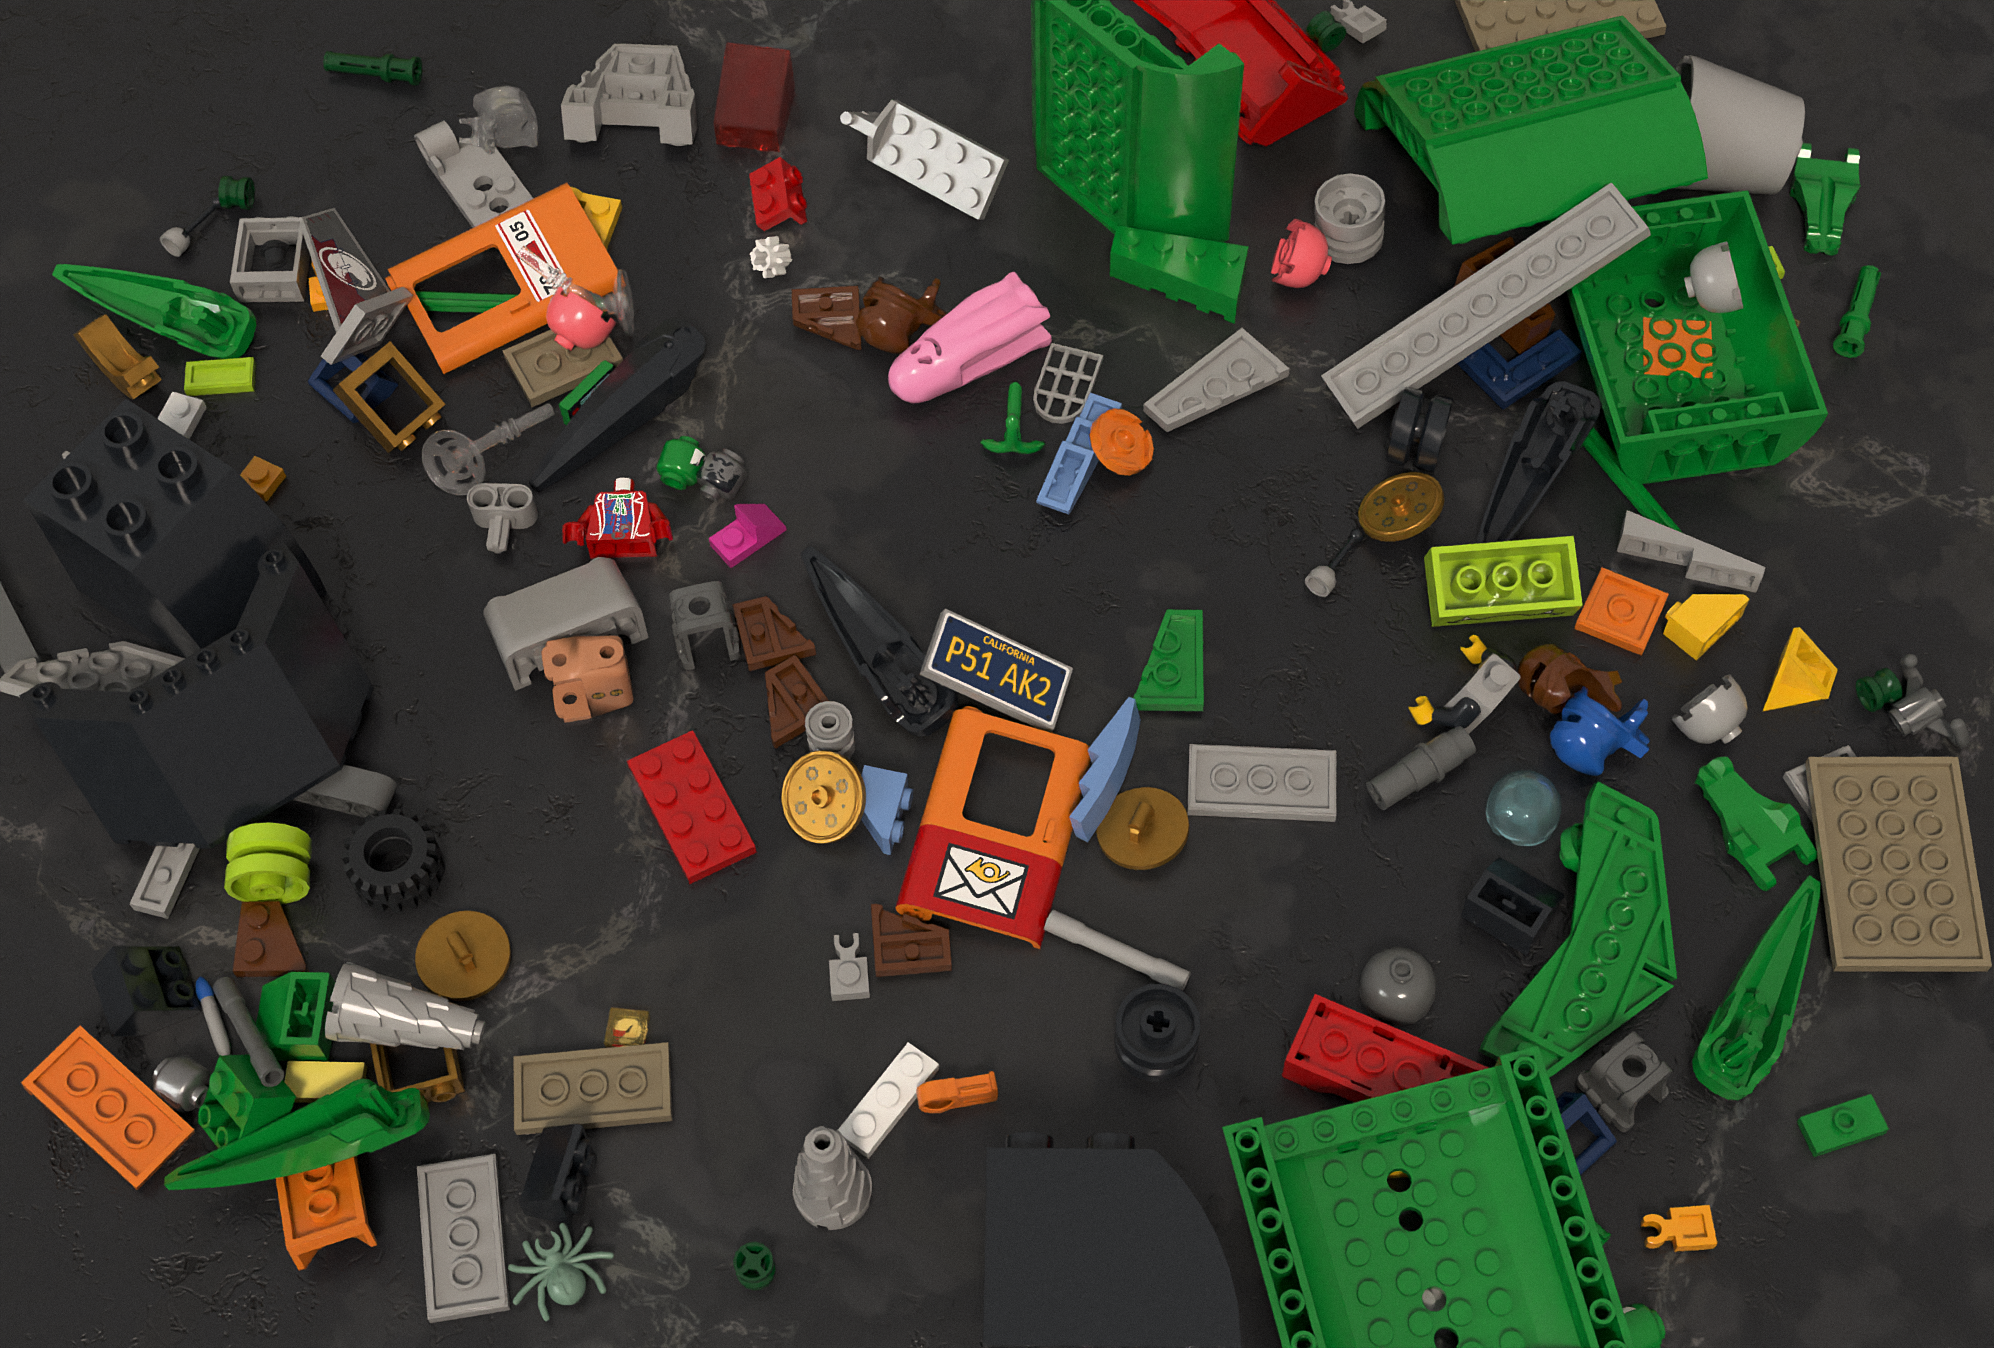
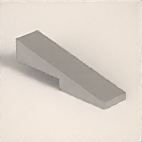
(1703, 561)

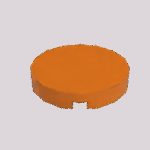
(1121, 442)

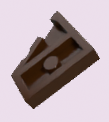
(768, 635)

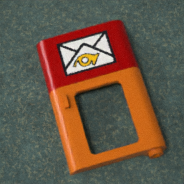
(980, 870)

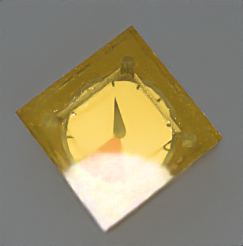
(626, 1027)

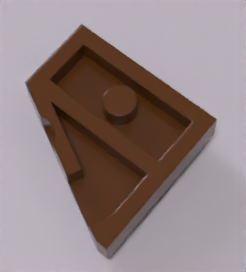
(828, 313)
(790, 697)
(266, 942)
(908, 945)

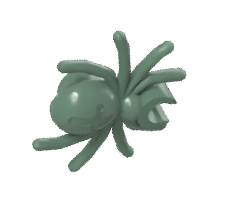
(559, 1270)

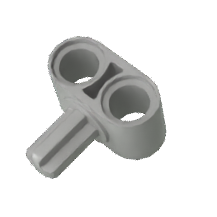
(502, 511)

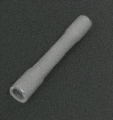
(1079, 933)

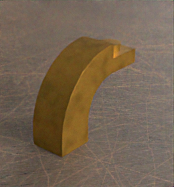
(117, 358)

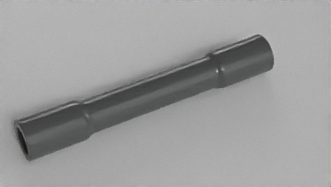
(261, 1056)

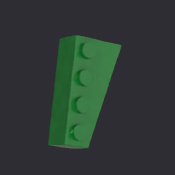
(1182, 268)

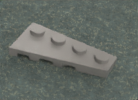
(1219, 378)

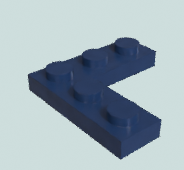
(1512, 380)

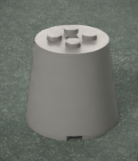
(1745, 128)

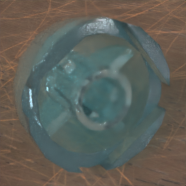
(1524, 807)

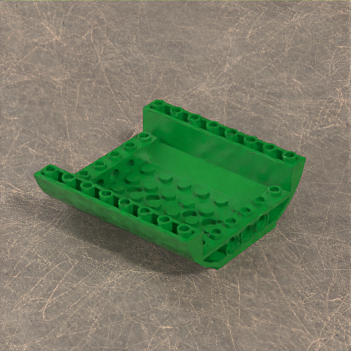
(1131, 122)
(1540, 126)
(1497, 1206)

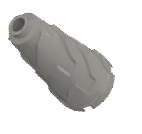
(393, 1013)
(830, 1181)

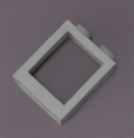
(269, 285)

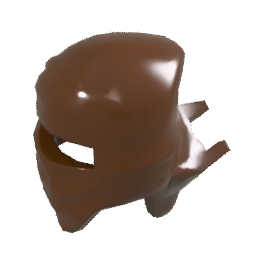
(894, 315)
(1554, 676)

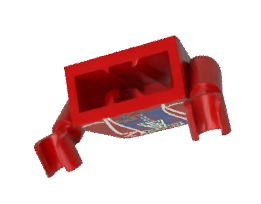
(620, 524)

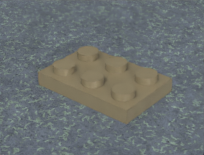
(550, 370)

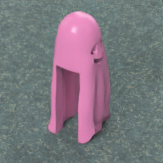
(971, 341)

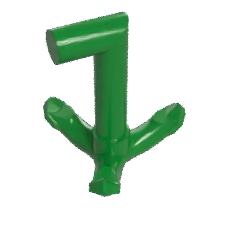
(1012, 436)

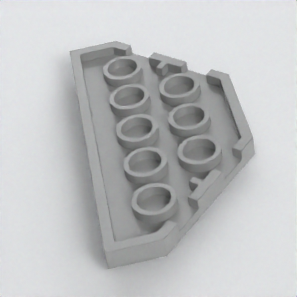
(114, 669)

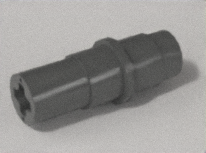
(1421, 767)

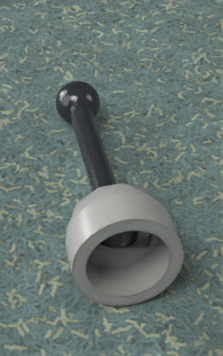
(177, 239)
(1322, 578)

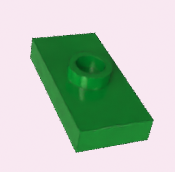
(1842, 1125)

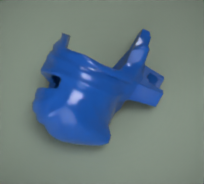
(1593, 733)

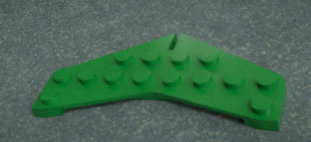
(1615, 931)

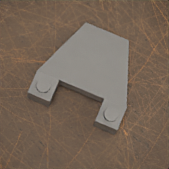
(633, 89)

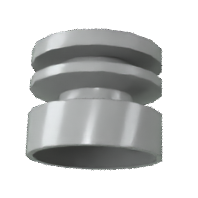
(1351, 217)

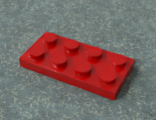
(691, 807)

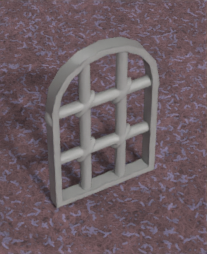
(1050, 395)

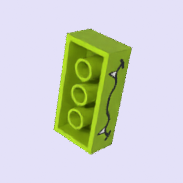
(1503, 581)

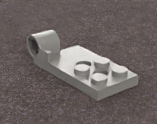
(465, 168)

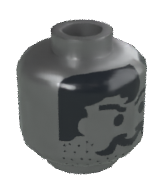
(721, 475)
(181, 1083)

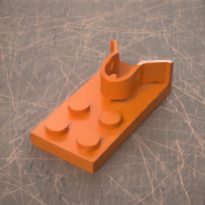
(108, 1107)
(322, 1209)

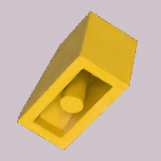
(1703, 620)

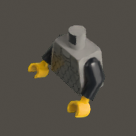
(1477, 694)

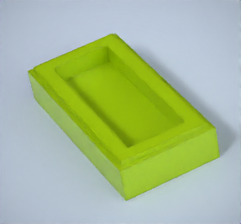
(220, 376)

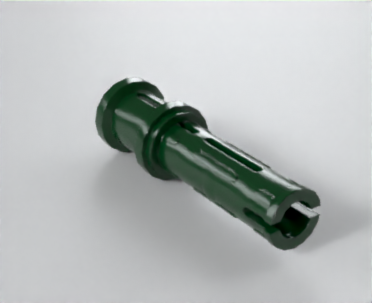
(388, 70)

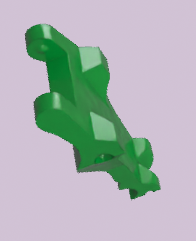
(1824, 193)
(1753, 826)

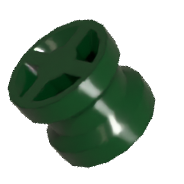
(1326, 31)
(236, 192)
(1878, 689)
(750, 1257)

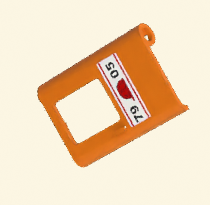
(549, 227)

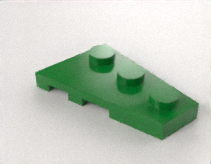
(1175, 666)

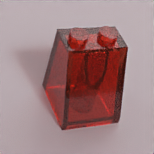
(754, 97)

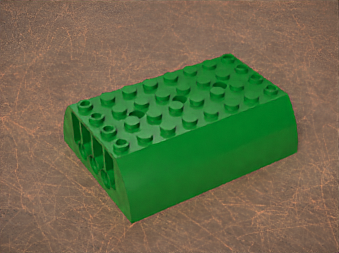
(1762, 382)

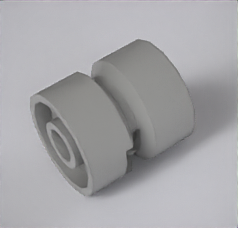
(830, 729)

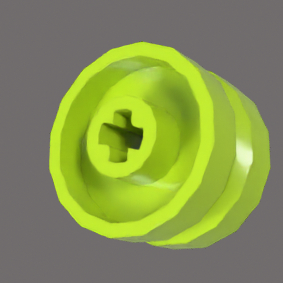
(268, 863)

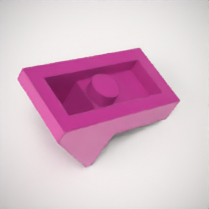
(750, 531)

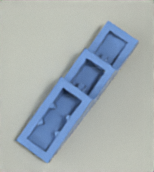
(1074, 459)
(1110, 762)

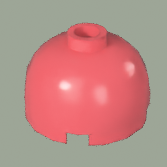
(1301, 256)
(576, 321)

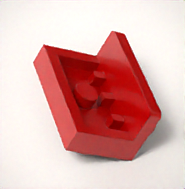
(777, 194)

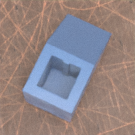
(885, 800)

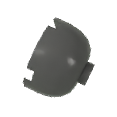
(1398, 986)

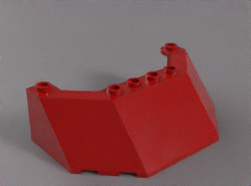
(1284, 73)

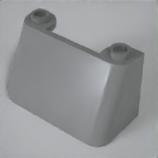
(575, 603)

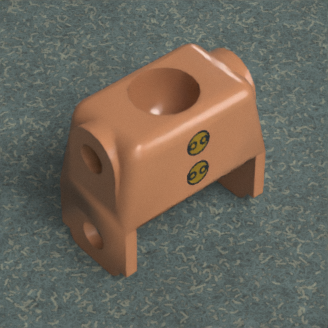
(592, 671)

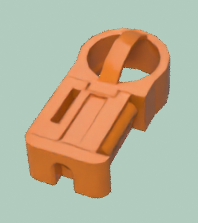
(953, 1093)

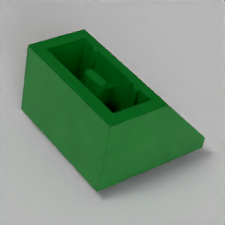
(295, 1015)
(240, 1102)

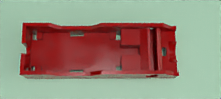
(1355, 1048)

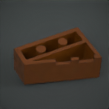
(1529, 330)

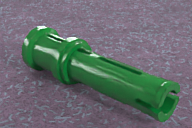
(1856, 321)

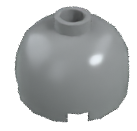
(1714, 280)
(1714, 713)

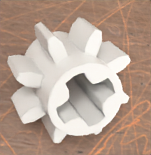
(770, 257)

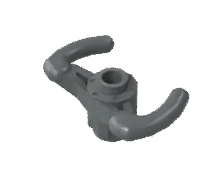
(1924, 708)

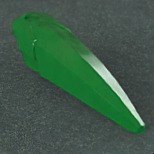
(169, 306)
(1761, 1002)
(322, 1133)

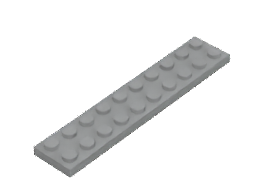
(1486, 304)

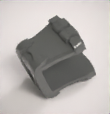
(688, 623)
(1618, 1093)

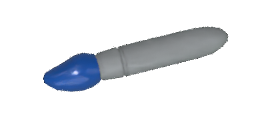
(213, 1017)

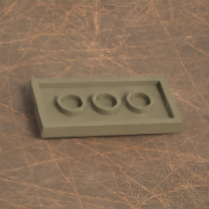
(593, 1088)

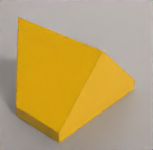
(1801, 674)

